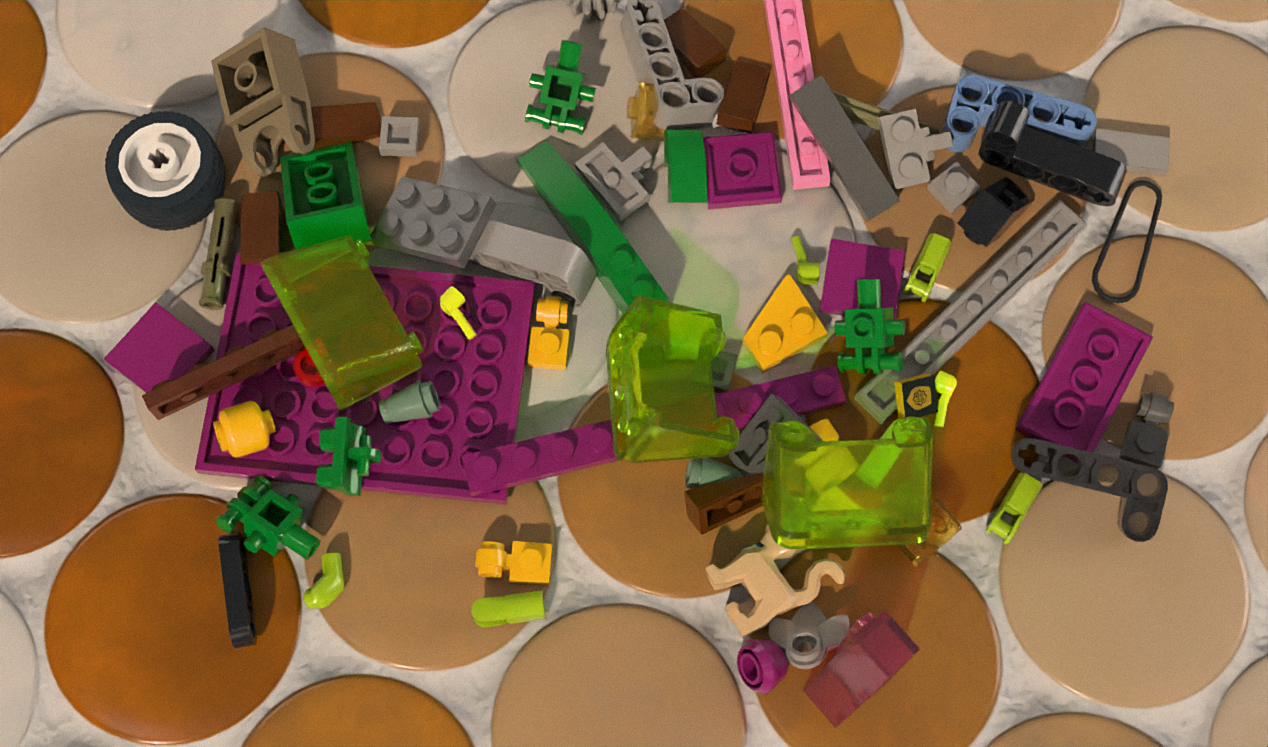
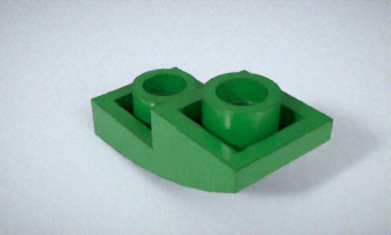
(686, 166)

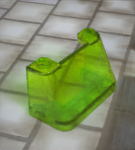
(343, 318)
(665, 384)
(848, 488)

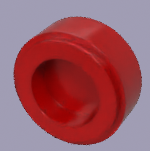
(306, 369)

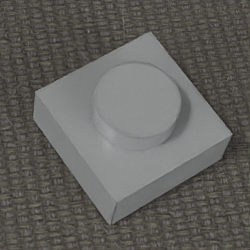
(399, 136)
(954, 188)

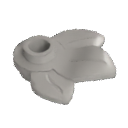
(808, 632)

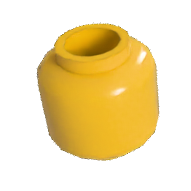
(243, 429)

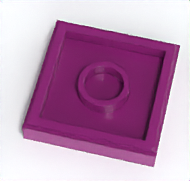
(741, 170)
(855, 262)
(158, 350)

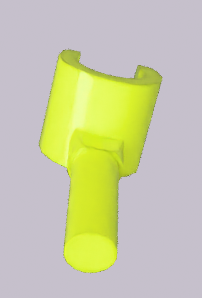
(450, 303)
(944, 385)

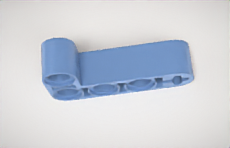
(990, 93)

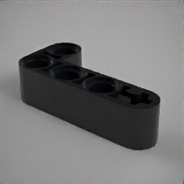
(1049, 159)
(1086, 477)

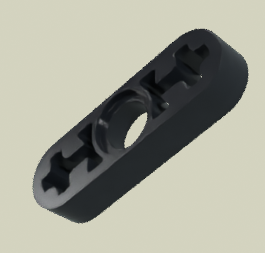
(237, 590)

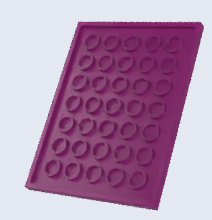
(474, 380)

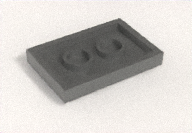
(433, 221)

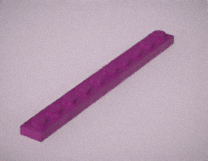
(594, 445)

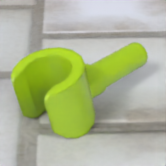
(806, 271)

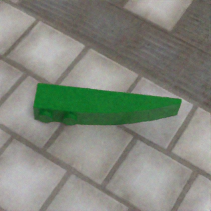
(590, 227)

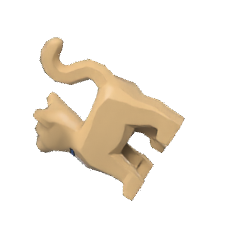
(765, 585)

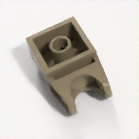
(265, 98)

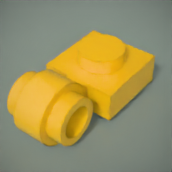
(548, 344)
(527, 564)

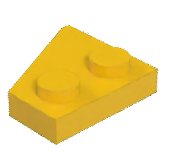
(783, 327)

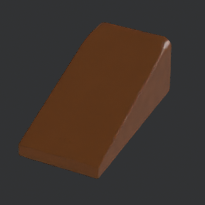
(694, 44)
(742, 97)
(345, 123)
(260, 226)
(723, 501)

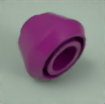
(762, 664)

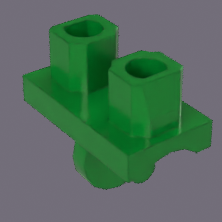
(350, 457)

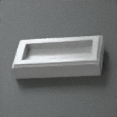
(1136, 151)

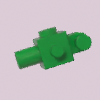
(563, 88)
(869, 328)
(268, 520)

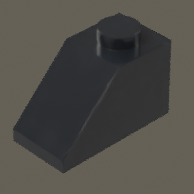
(994, 211)

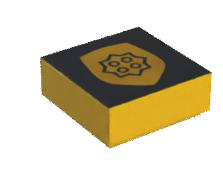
(916, 396)

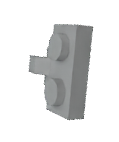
(909, 148)
(616, 178)

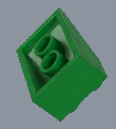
(324, 196)

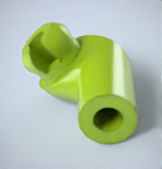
(329, 585)

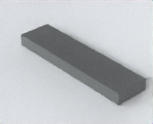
(844, 148)

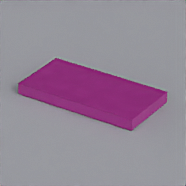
(1084, 381)

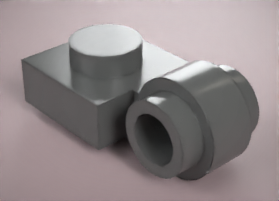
(1143, 440)

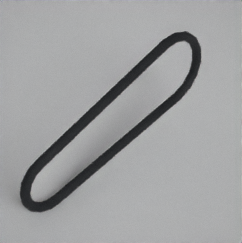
(1146, 249)

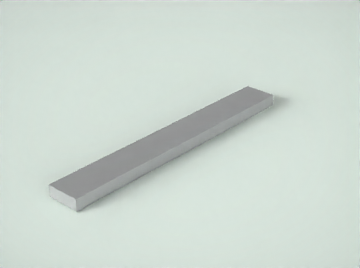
(975, 306)

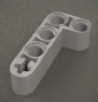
(676, 100)
(537, 258)

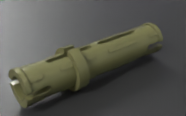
(218, 255)

